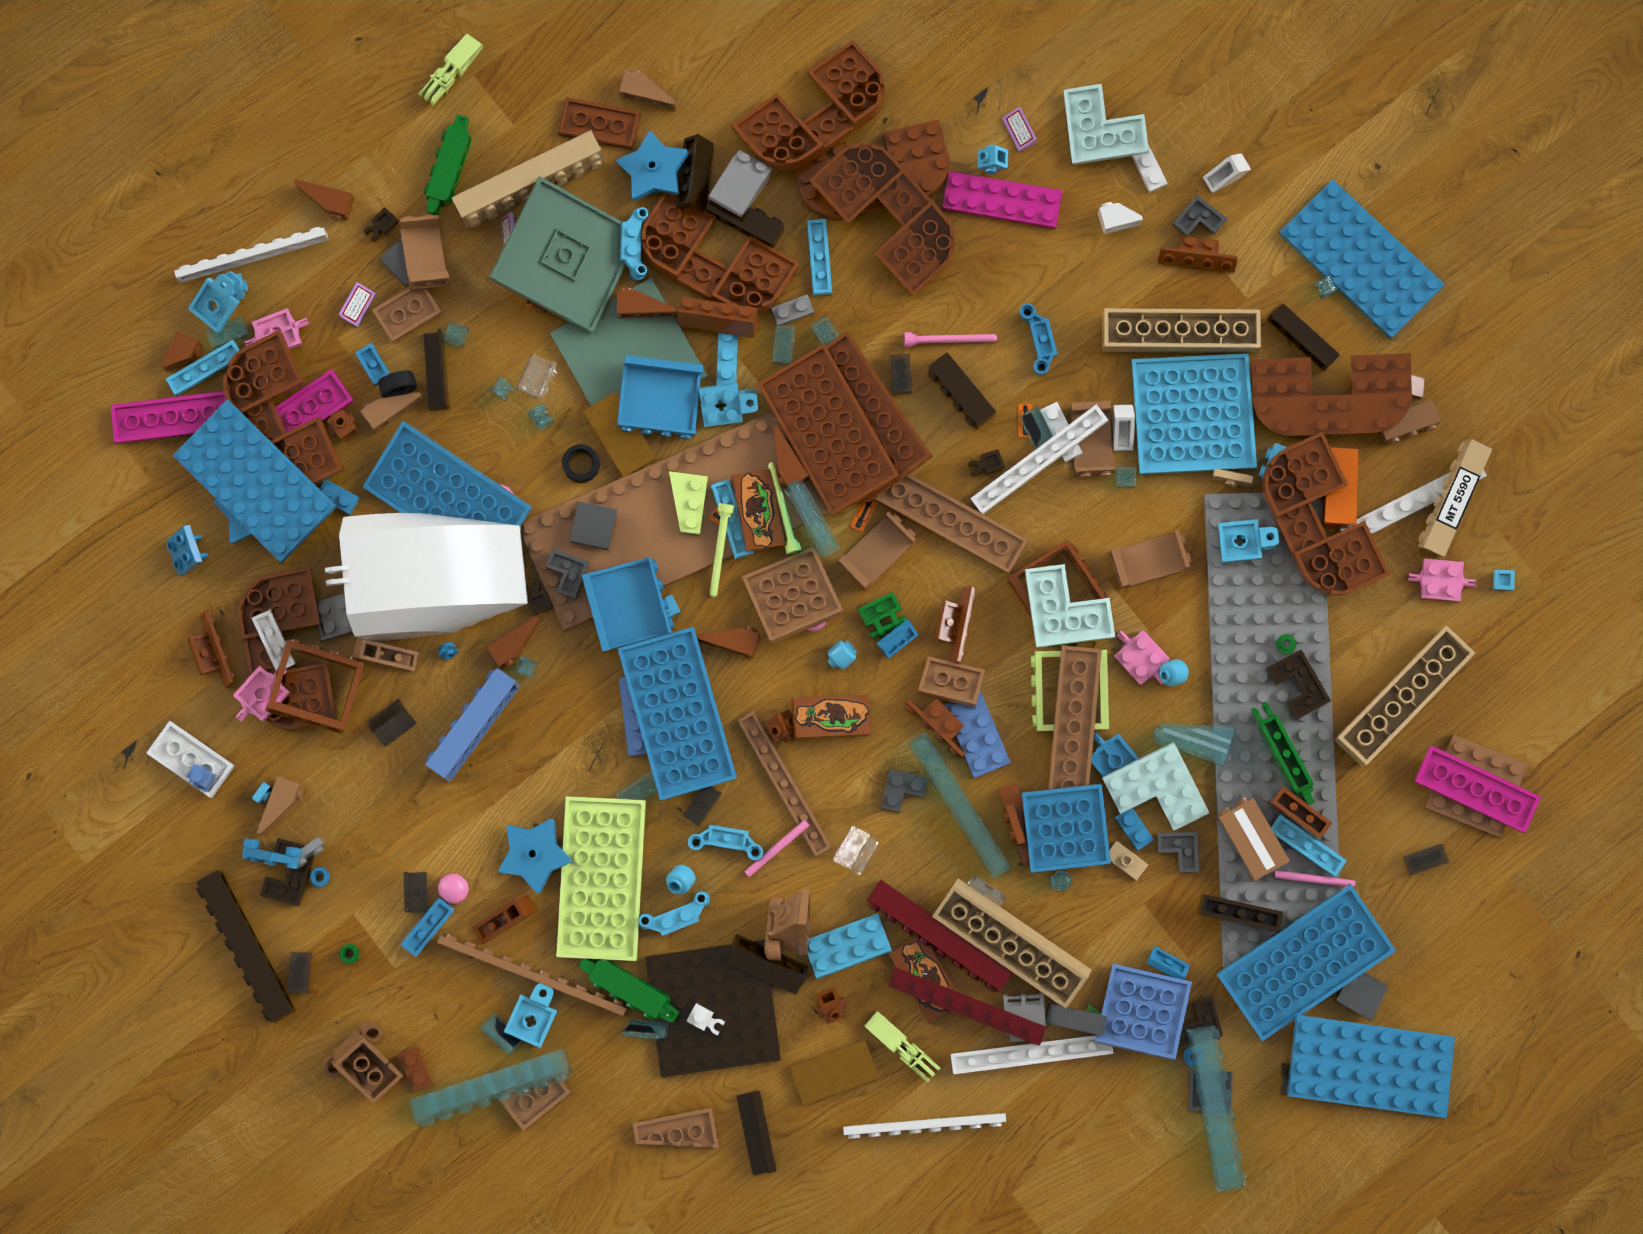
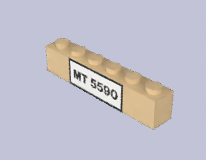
(1454, 497)

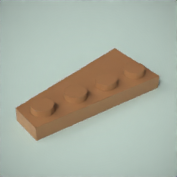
(683, 1129)

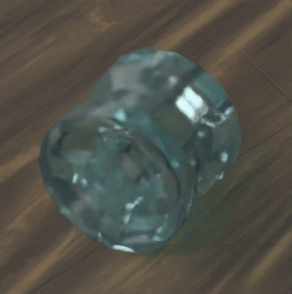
(1326, 287)
(501, 388)
(526, 667)

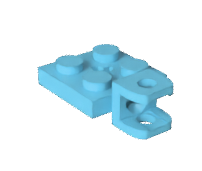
(222, 293)
(735, 402)
(1254, 538)
(537, 1007)

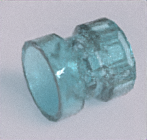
(541, 417)
(1063, 880)

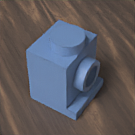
(200, 777)

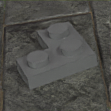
(1199, 213)
(572, 571)
(899, 784)
(1185, 846)

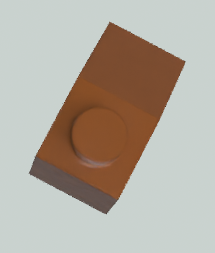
(181, 352)

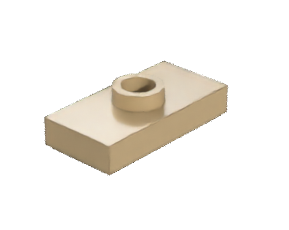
(1232, 478)
(1127, 861)

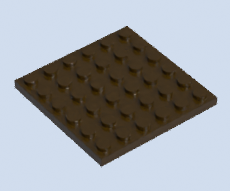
(731, 994)

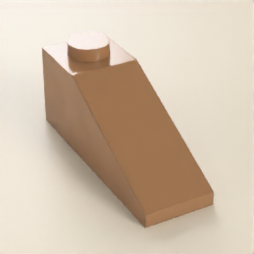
(640, 88)
(386, 410)
(385, 654)
(282, 799)

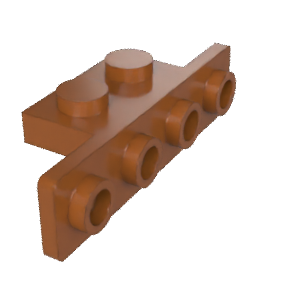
(1198, 254)
(954, 623)
(208, 651)
(940, 721)
(1014, 816)

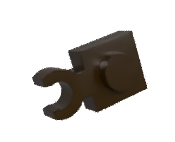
(383, 222)
(989, 463)
(538, 600)

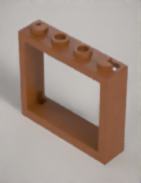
(1080, 565)
(305, 716)

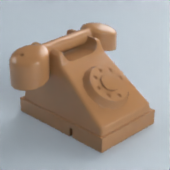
(788, 925)
(363, 1063)

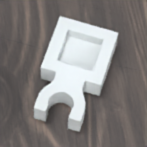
(703, 1018)

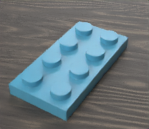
(847, 946)

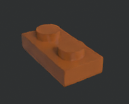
(415, 1069)

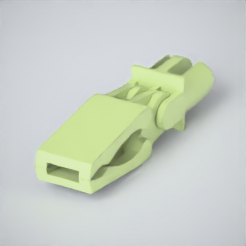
(457, 61)
(893, 1039)

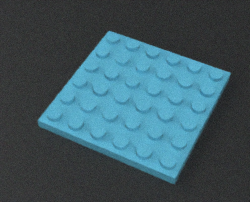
(1193, 414)

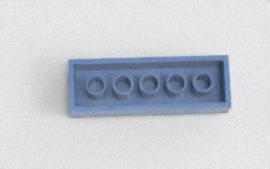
(472, 724)

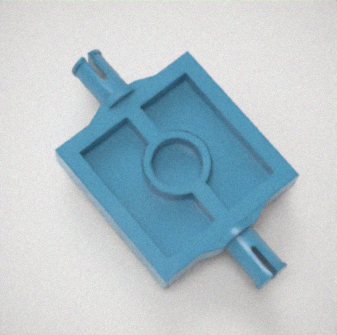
(1111, 754)

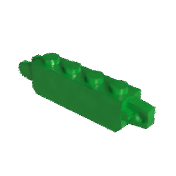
(448, 166)
(1284, 754)
(630, 988)

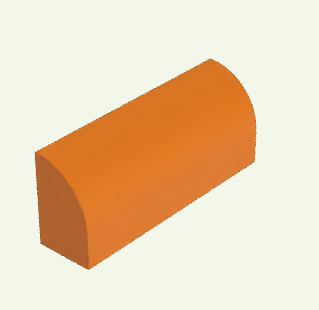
(1340, 507)

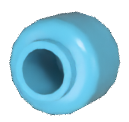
(841, 654)
(1173, 672)
(680, 879)

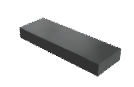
(1076, 1019)

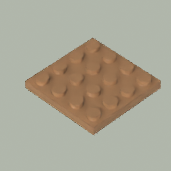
(792, 595)
(1488, 760)

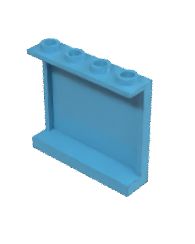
(659, 396)
(627, 603)

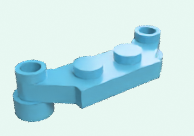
(631, 244)
(726, 838)
(677, 918)

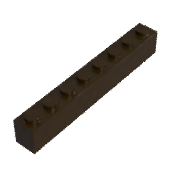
(246, 947)

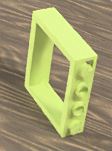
(1037, 699)

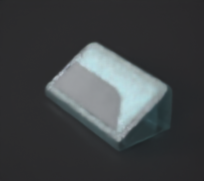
(1036, 427)
(494, 1029)
(646, 1029)

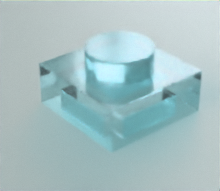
(456, 334)
(1126, 477)

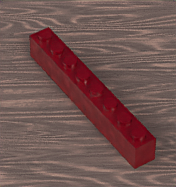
(944, 940)
(967, 1006)

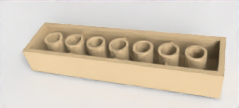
(516, 184)
(1181, 330)
(1404, 696)
(1012, 943)

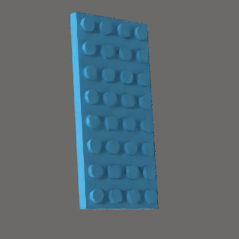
(1362, 259)
(429, 479)
(254, 481)
(677, 713)
(1306, 962)
(1371, 1066)

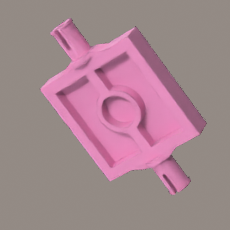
(281, 321)
(1441, 580)
(1141, 657)
(255, 694)

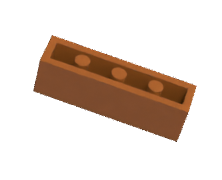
(718, 317)

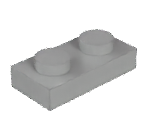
(792, 310)
(313, 848)

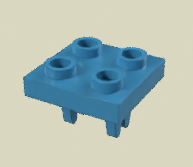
(184, 550)

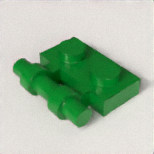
(879, 610)

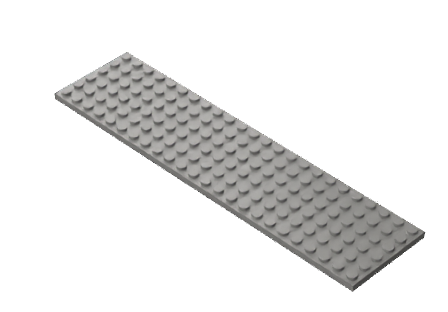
(1247, 613)

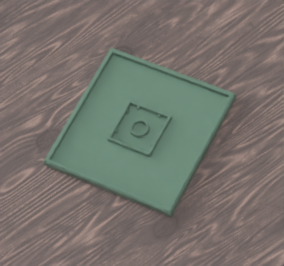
(562, 255)
(599, 357)

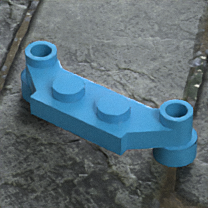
(1042, 338)
(254, 854)

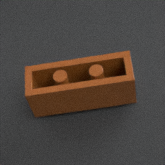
(1300, 813)

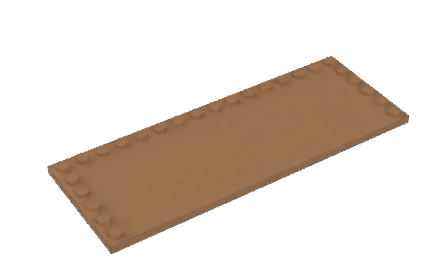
(648, 515)

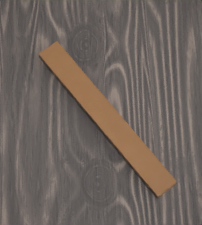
(783, 783)

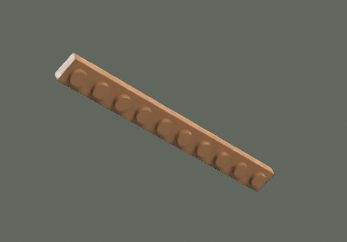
(540, 977)

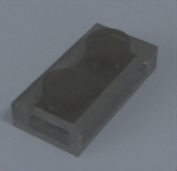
(901, 374)
(1425, 859)
(299, 972)

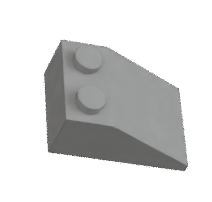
(741, 183)

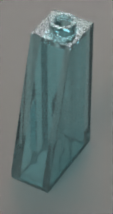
(811, 518)
(1200, 741)

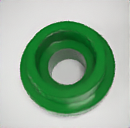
(1285, 650)
(343, 953)

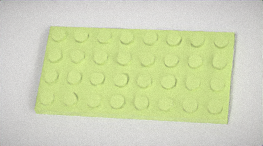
(604, 880)

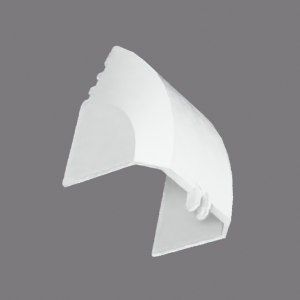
(426, 573)

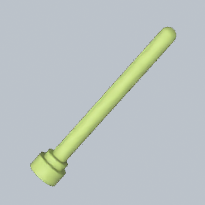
(724, 511)
(792, 545)

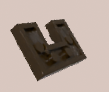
(1299, 668)
(294, 886)
(1206, 1014)

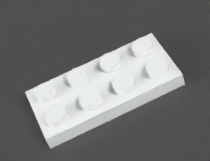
(181, 750)

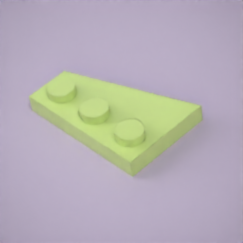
(689, 500)

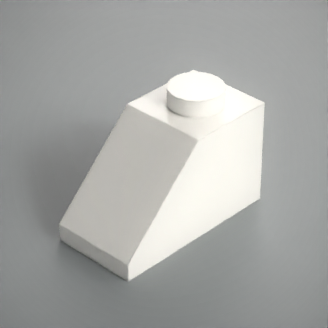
(1226, 172)
(1117, 217)
(1123, 427)

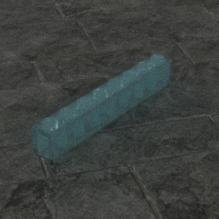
(959, 805)
(490, 1087)
(1215, 1108)

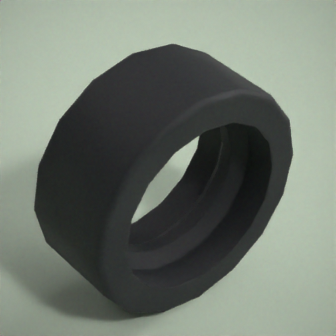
(397, 384)
(581, 448)

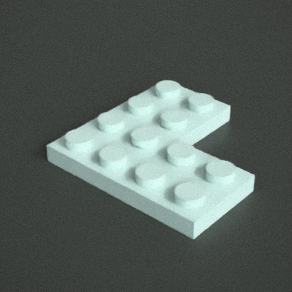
(1093, 136)
(1057, 619)
(1162, 776)

